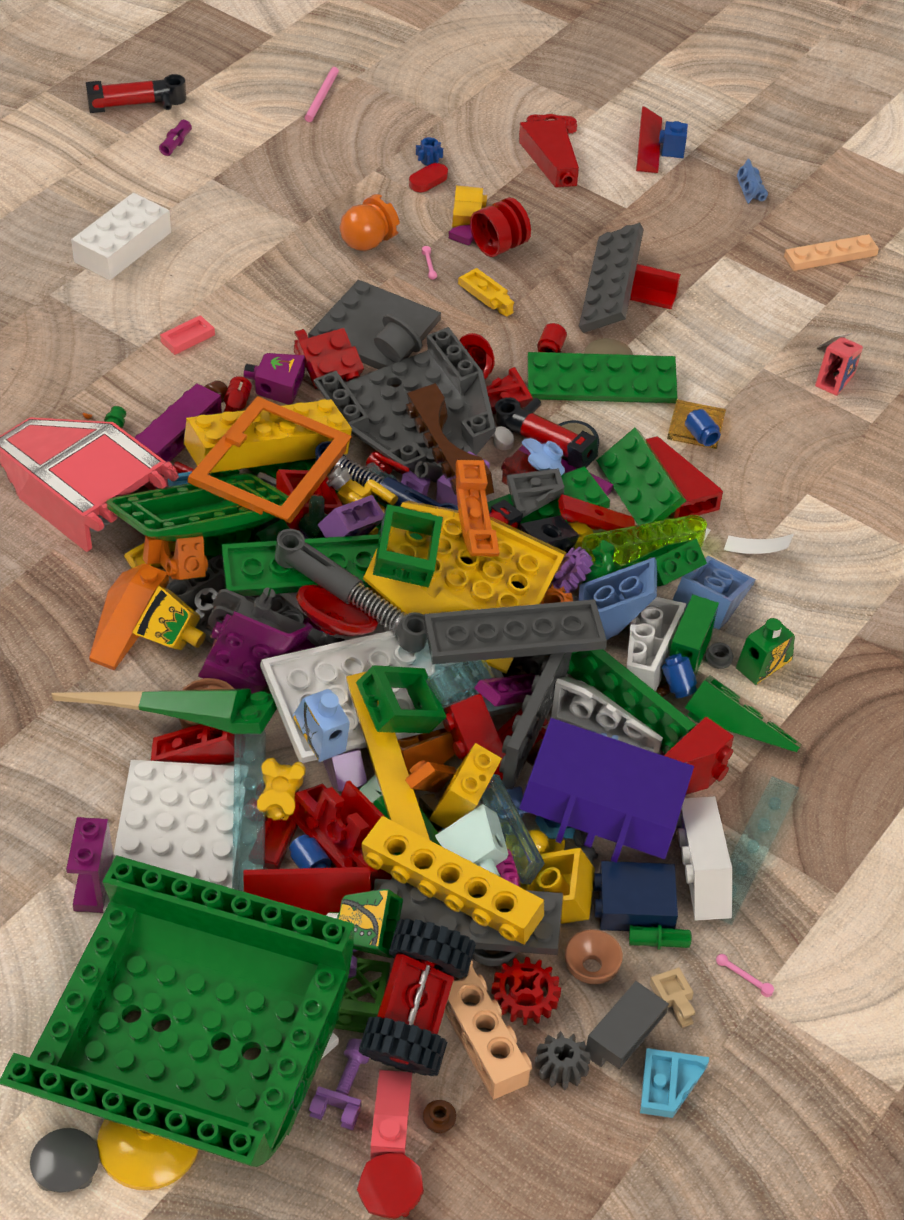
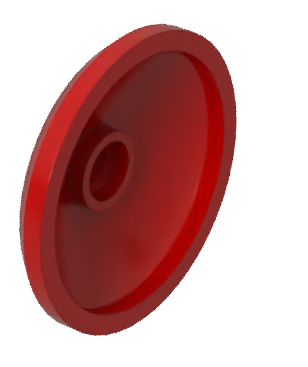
(333, 614)

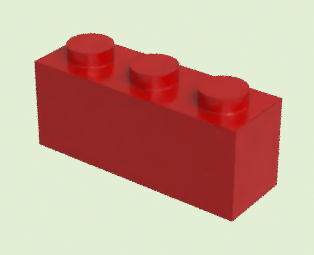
(471, 724)

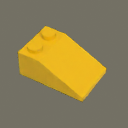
(569, 874)

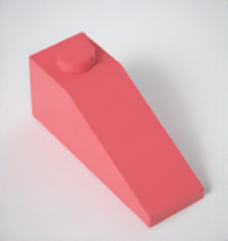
(391, 1113)

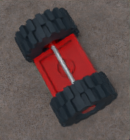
(417, 996)

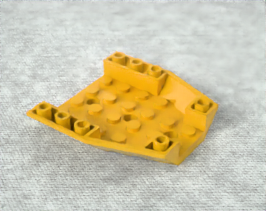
(475, 585)

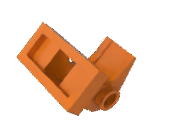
(183, 563)

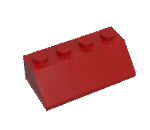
(308, 888)

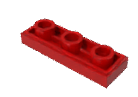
(592, 515)

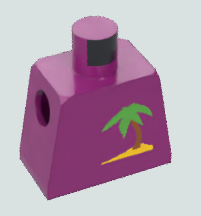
(277, 376)

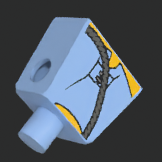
(323, 724)

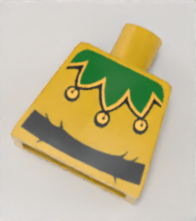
(169, 621)

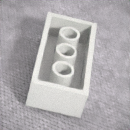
(121, 236)

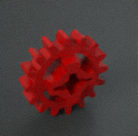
(526, 990)

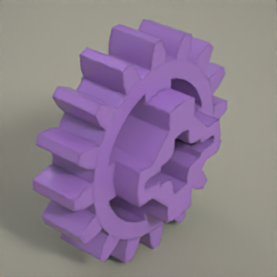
(572, 570)

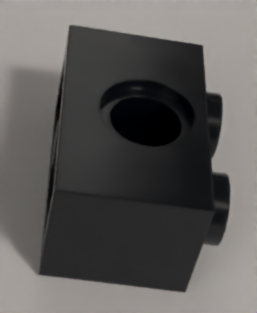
(552, 531)

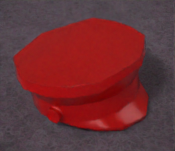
(390, 1185)

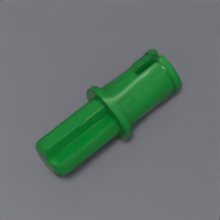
(659, 937)

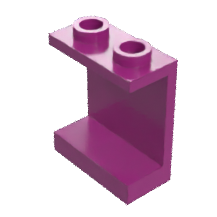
(90, 859)

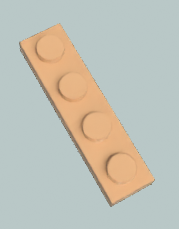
(831, 252)

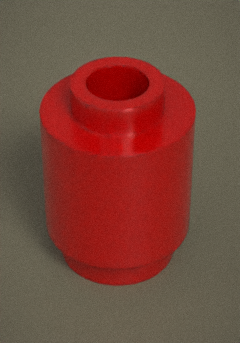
(552, 338)

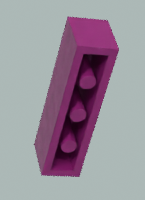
(167, 432)

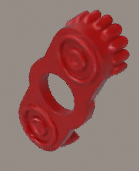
(570, 122)

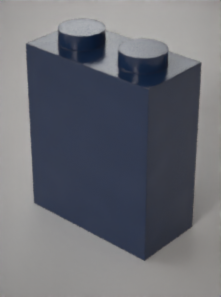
(635, 895)

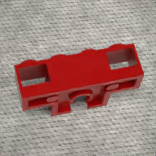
(338, 824)

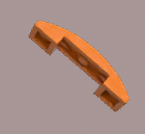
(473, 509)

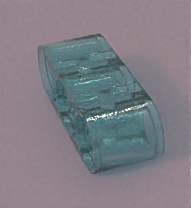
(458, 681)

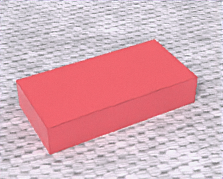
(187, 334)

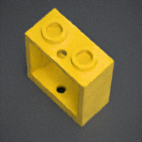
(466, 786)

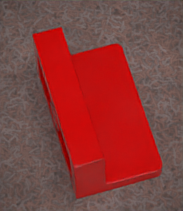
(655, 286)

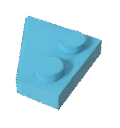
(669, 1080)

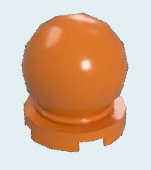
(369, 224)

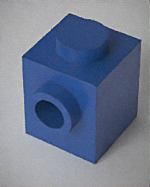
(674, 139)

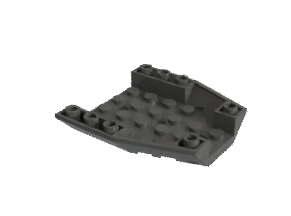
(380, 413)

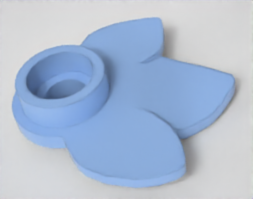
(544, 456)

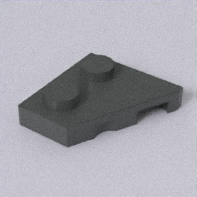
(534, 489)

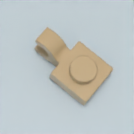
(677, 992)

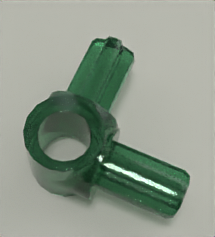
(310, 521)

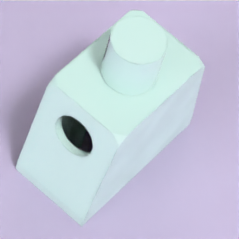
(477, 838)

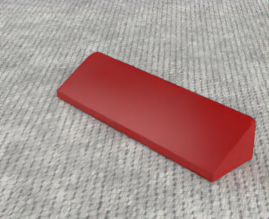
(648, 143)

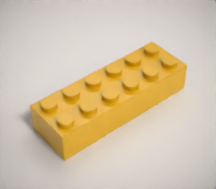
(268, 437)

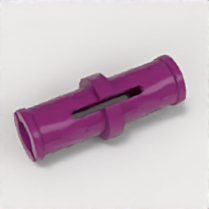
(181, 131)

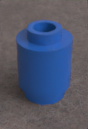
(702, 427)
(680, 675)
(308, 853)

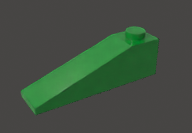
(723, 708)

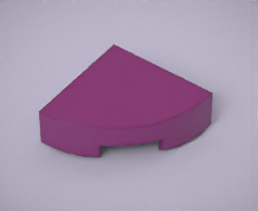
(461, 234)

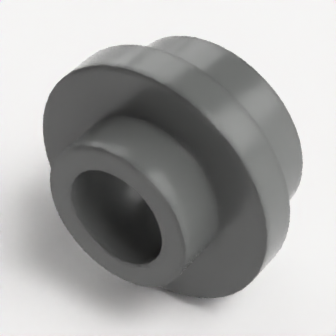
(719, 655)

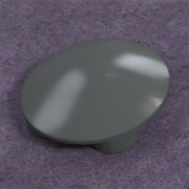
(64, 1160)

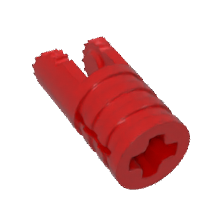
(235, 398)

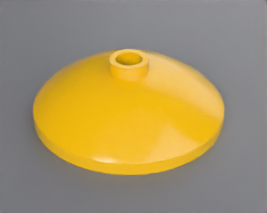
(142, 1158)

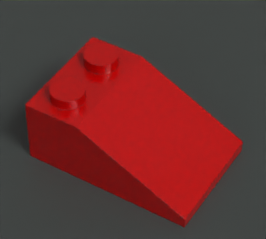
(706, 749)

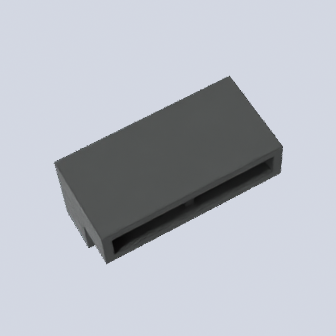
(626, 1026)

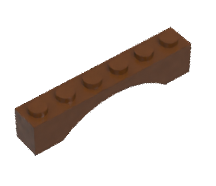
(430, 414)

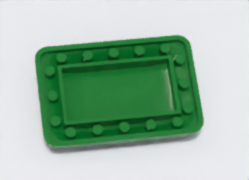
(193, 512)

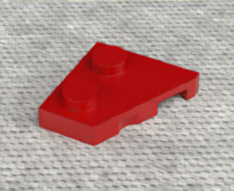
(509, 387)

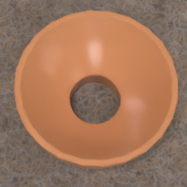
(595, 946)

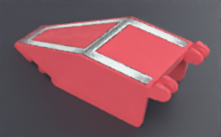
(74, 467)

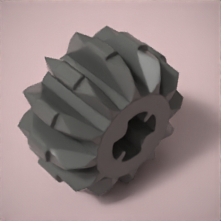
(551, 1064)

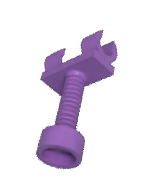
(340, 1098)

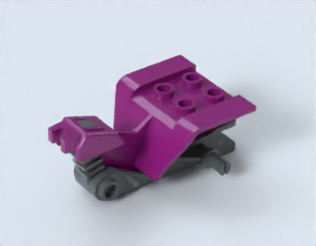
(253, 634)

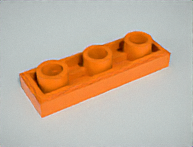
(429, 776)

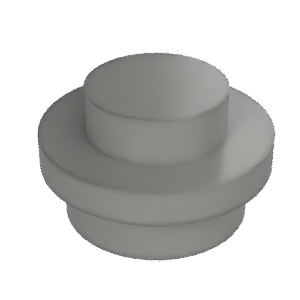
(338, 477)

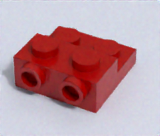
(329, 354)

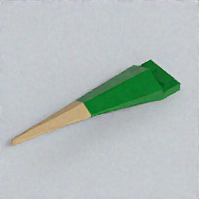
(223, 709)

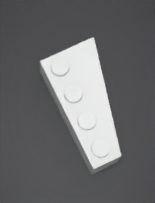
(652, 639)
(705, 858)

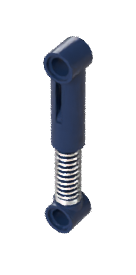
(362, 476)

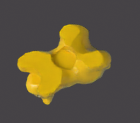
(280, 788)

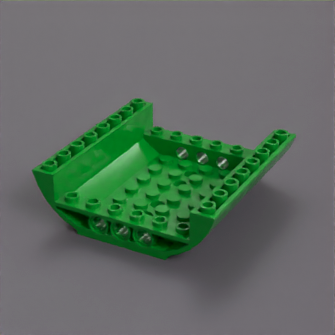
(215, 970)

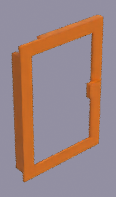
(236, 437)

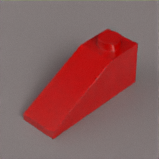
(194, 745)

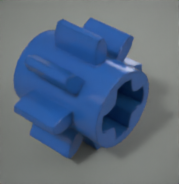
(429, 151)

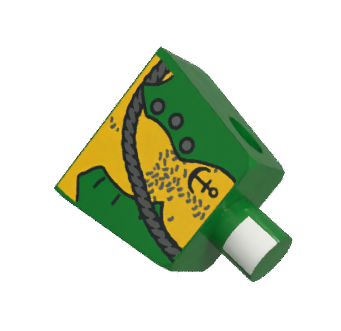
(766, 651)
(374, 919)

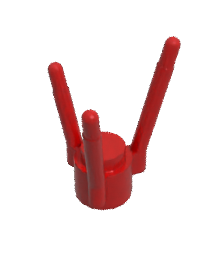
(386, 464)

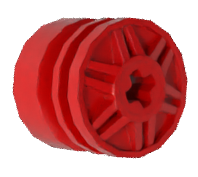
(500, 227)

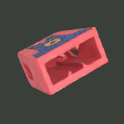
(839, 357)

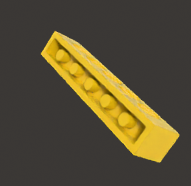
(445, 865)

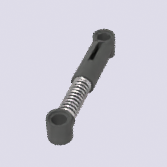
(297, 554)

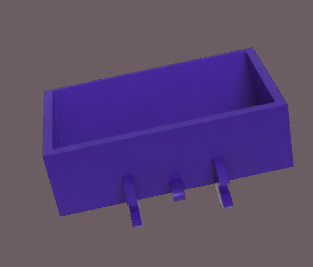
(606, 789)

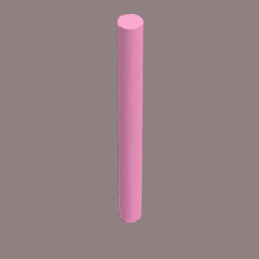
(321, 94)

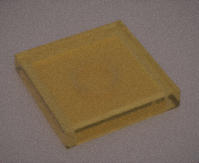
(680, 433)

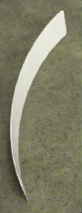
(755, 546)

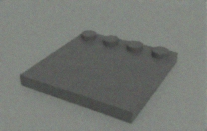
(362, 315)

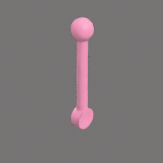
(426, 250)
(766, 989)

